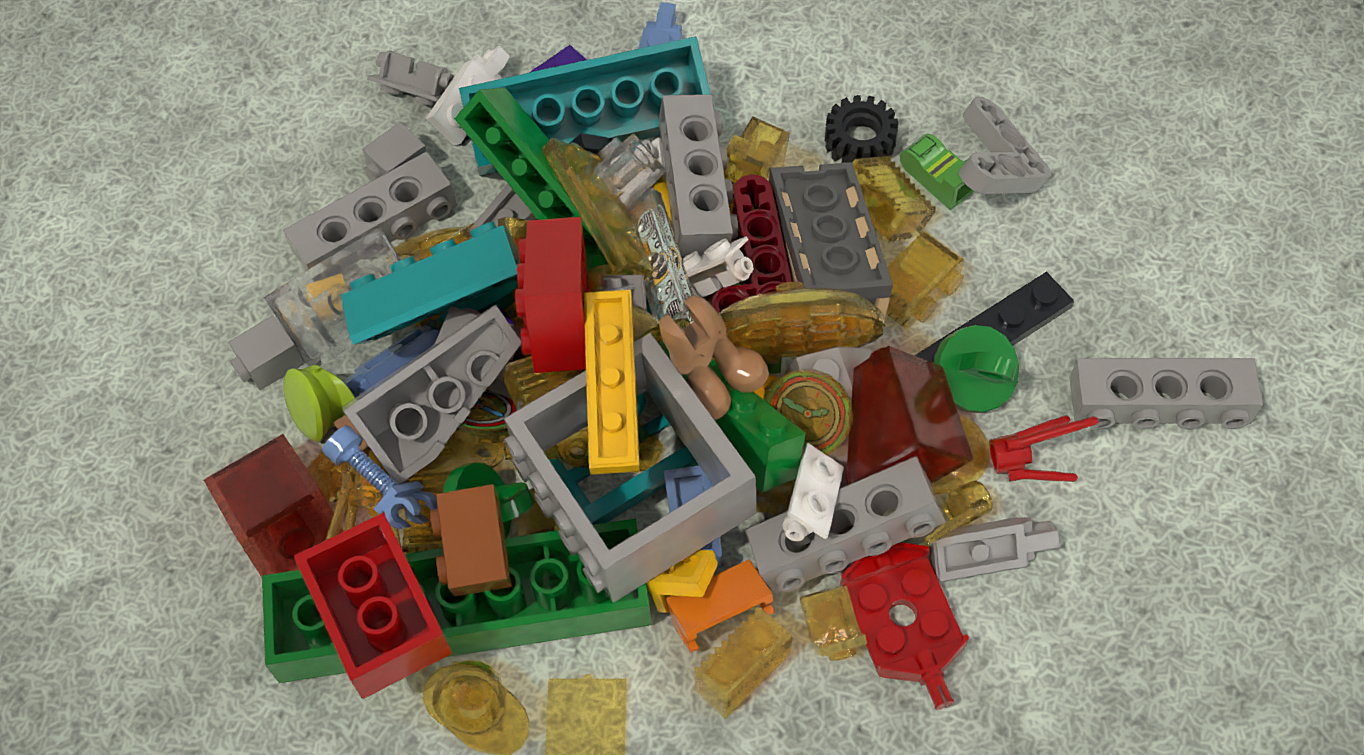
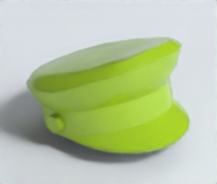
(315, 399)

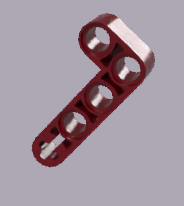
(766, 252)

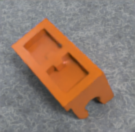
(725, 597)

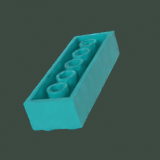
(603, 94)

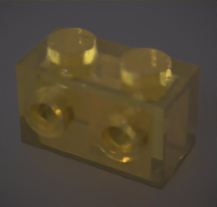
(756, 150)

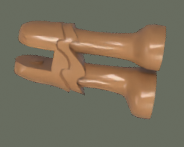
(693, 350)

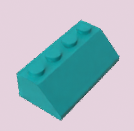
(430, 285)

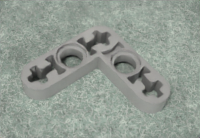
(1012, 161)

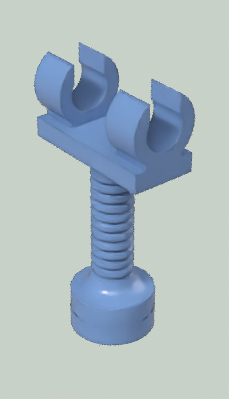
(345, 447)

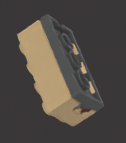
(830, 231)

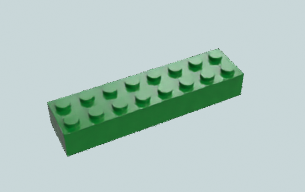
(546, 603)

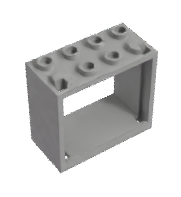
(674, 535)

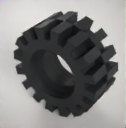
(860, 114)

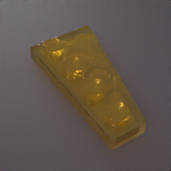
(599, 208)

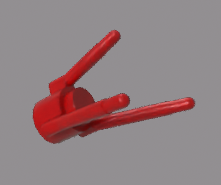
(1013, 451)

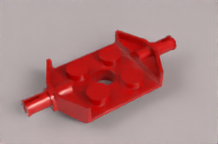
(911, 651)

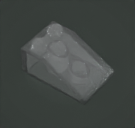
(312, 303)

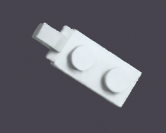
(472, 72)

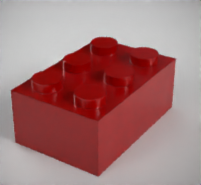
(551, 294)
(372, 606)

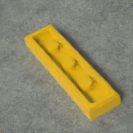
(611, 382)

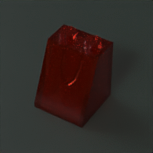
(903, 412)
(272, 505)

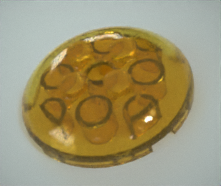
(802, 321)

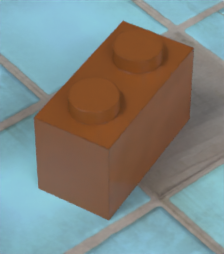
(471, 540)

